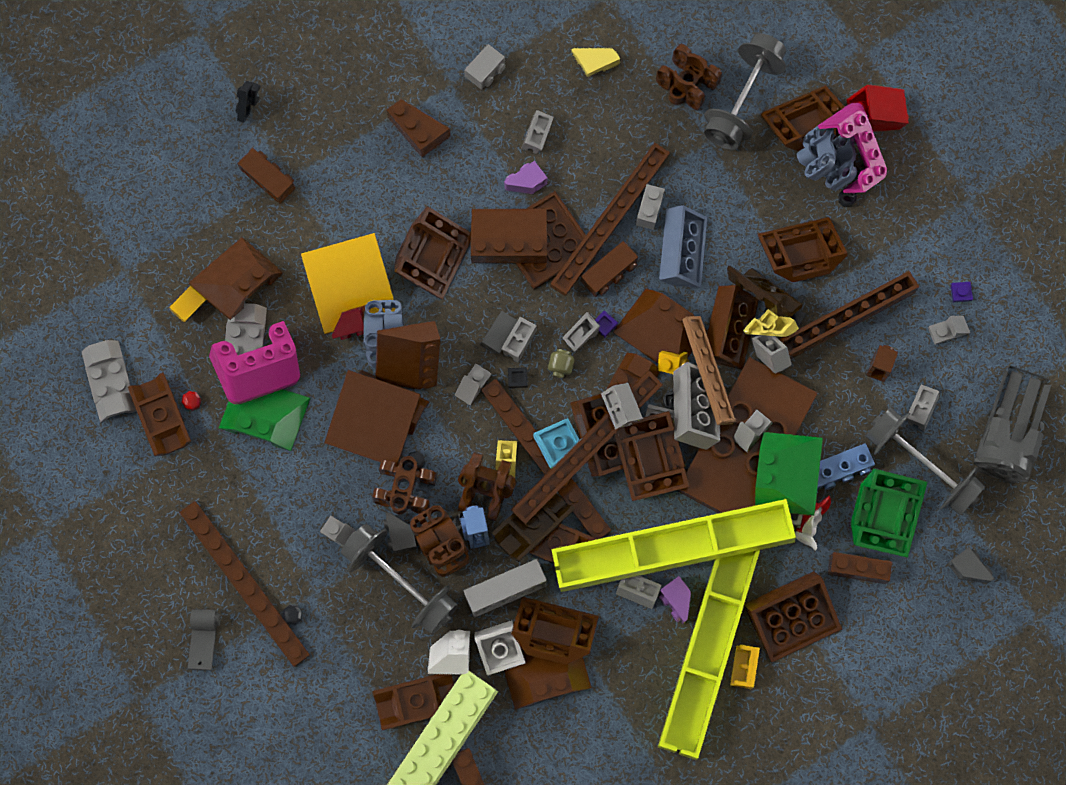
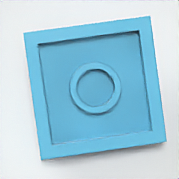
(556, 441)

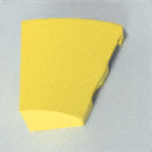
(596, 59)
(771, 325)

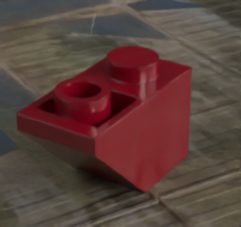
(350, 322)

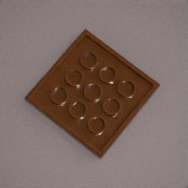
(562, 240)
(372, 418)

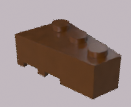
(417, 127)

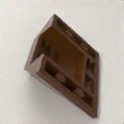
(802, 116)
(804, 250)
(432, 252)
(235, 277)
(655, 326)
(651, 457)
(553, 631)
(545, 679)

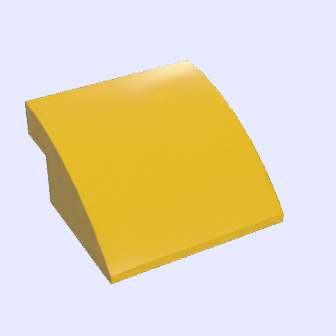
(346, 278)

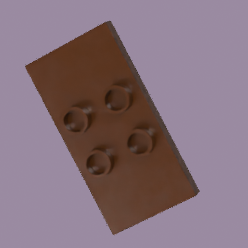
(727, 474)

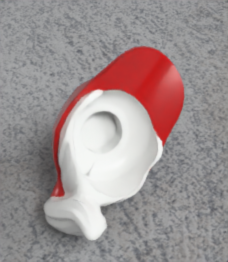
(808, 526)

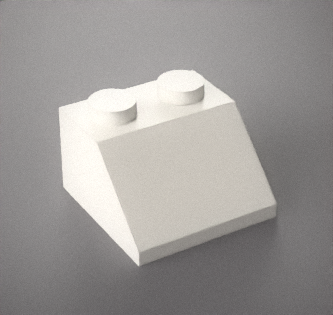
(499, 648)
(450, 654)

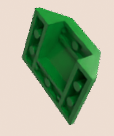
(268, 418)
(789, 471)
(887, 512)

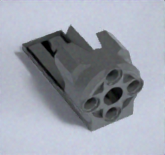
(1014, 457)

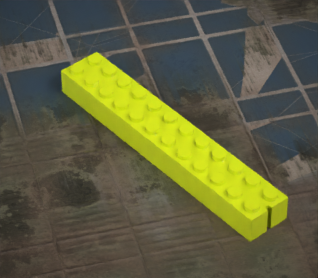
(673, 545)
(707, 654)

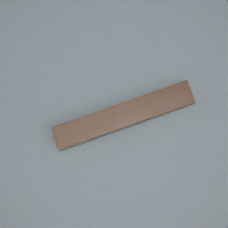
(708, 370)

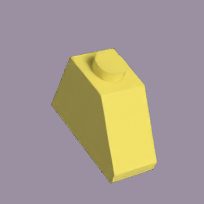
(507, 451)

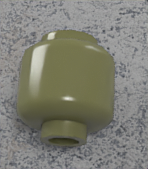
(561, 363)

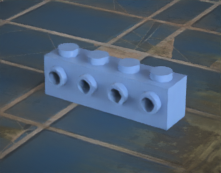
(845, 466)
(475, 527)

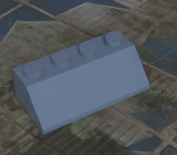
(683, 247)

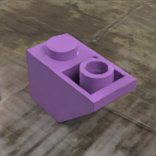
(527, 180)
(677, 596)

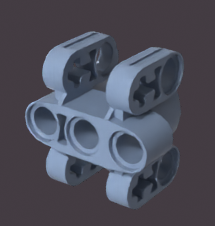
(828, 158)
(379, 321)

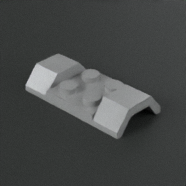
(247, 329)
(108, 379)

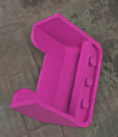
(854, 122)
(257, 371)

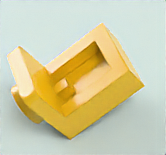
(669, 362)

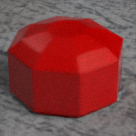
(191, 400)

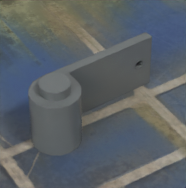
(203, 637)

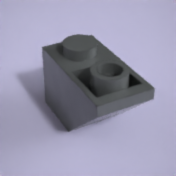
(401, 535)
(970, 568)

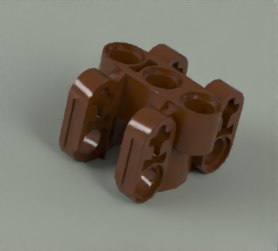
(705, 74)
(474, 479)
(392, 497)
(440, 541)

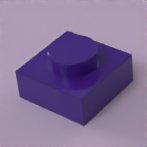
(961, 292)
(606, 323)

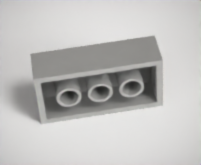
(692, 410)
(505, 588)

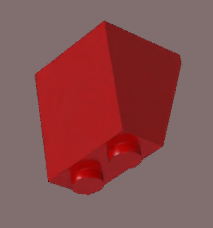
(883, 107)

